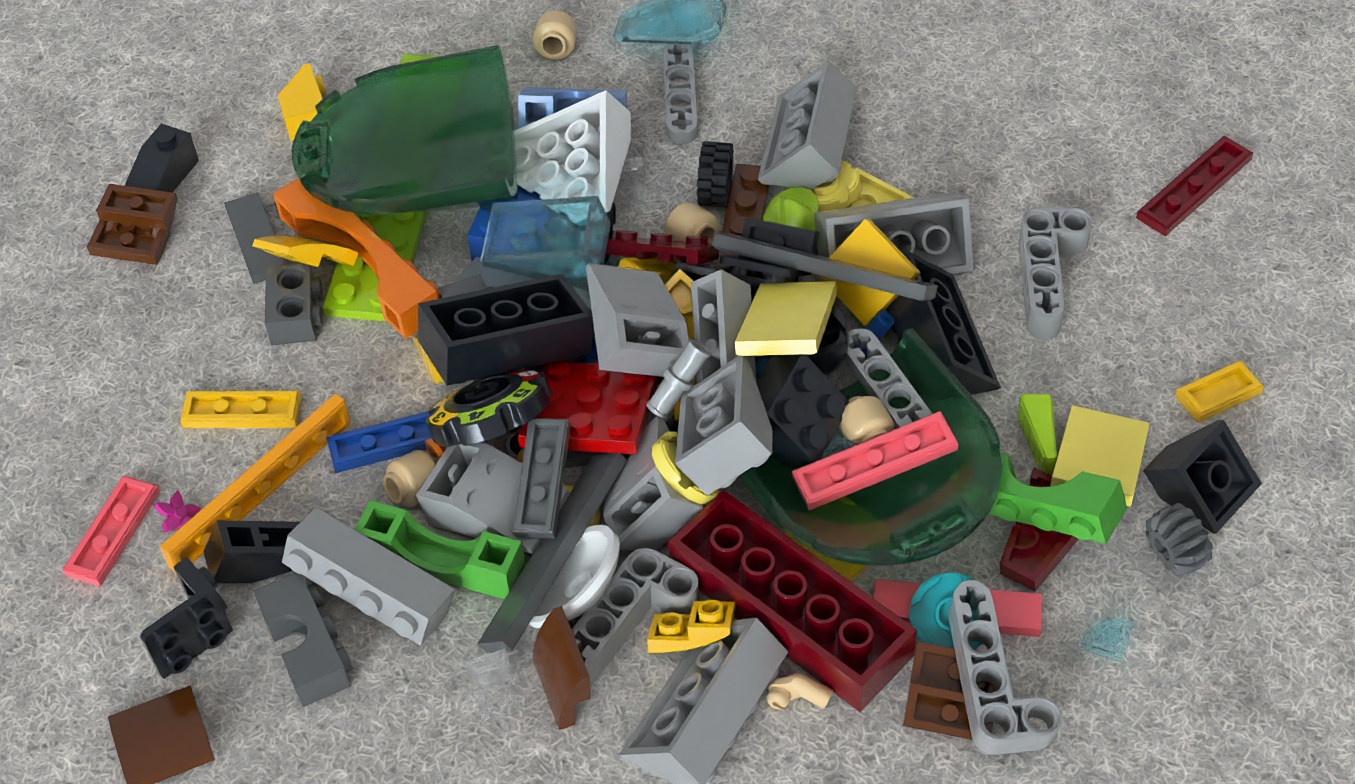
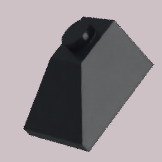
(1204, 474)

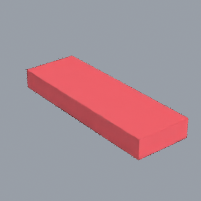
(111, 530)

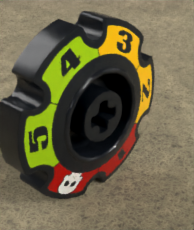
(488, 407)

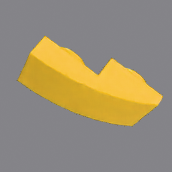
(704, 625)

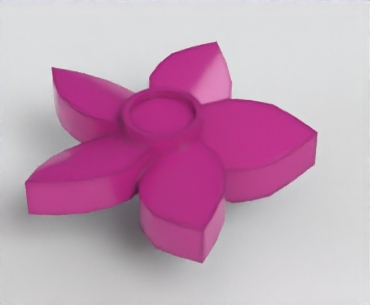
(175, 512)

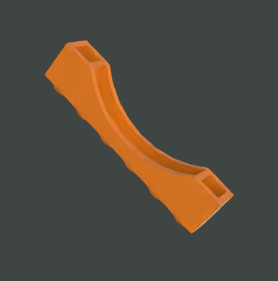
(399, 282)

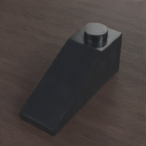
(163, 160)
(247, 550)

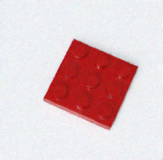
(602, 406)

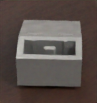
(634, 321)
(475, 492)
(641, 503)

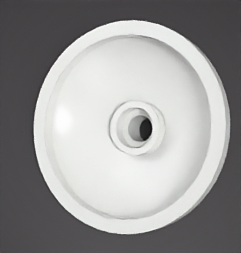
(583, 575)

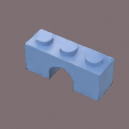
(541, 102)

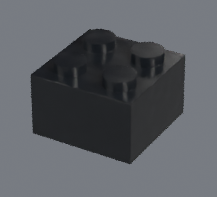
(800, 408)

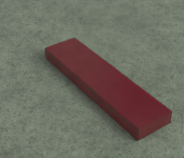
(1194, 185)

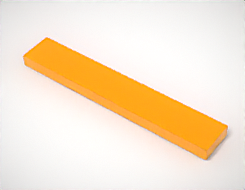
(259, 480)

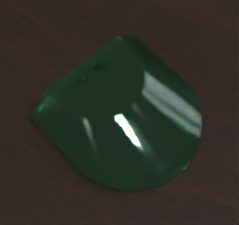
(414, 138)
(913, 511)

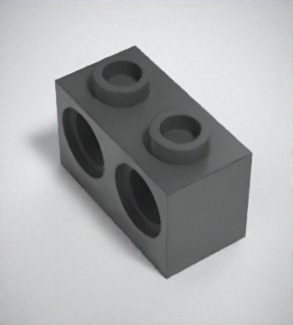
(291, 304)

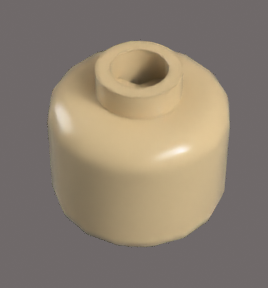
(554, 35)
(691, 220)
(865, 419)
(406, 476)

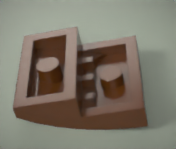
(133, 224)
(560, 667)
(936, 693)
(161, 738)

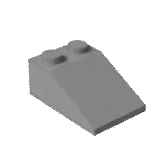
(723, 427)

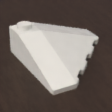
(575, 150)

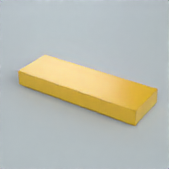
(241, 409)

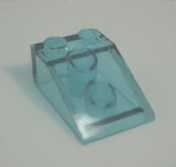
(671, 22)
(547, 237)

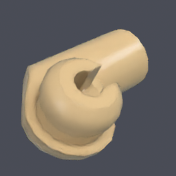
(797, 686)

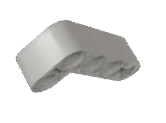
(1042, 238)
(640, 593)
(992, 667)

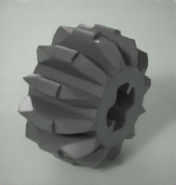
(1179, 539)

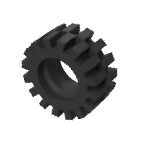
(715, 174)

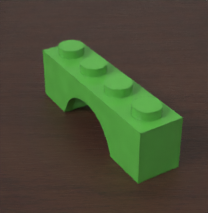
(1081, 507)
(480, 565)

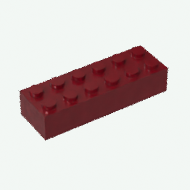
(804, 603)

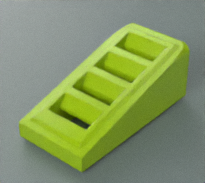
(1037, 423)

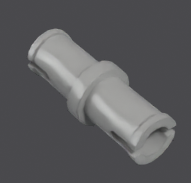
(678, 379)

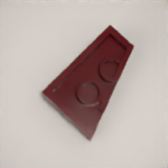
(694, 250)
(1032, 551)

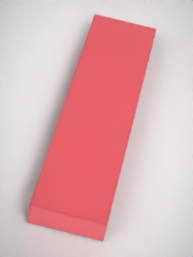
(875, 460)
(1015, 611)

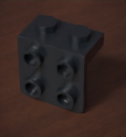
(777, 234)
(191, 626)

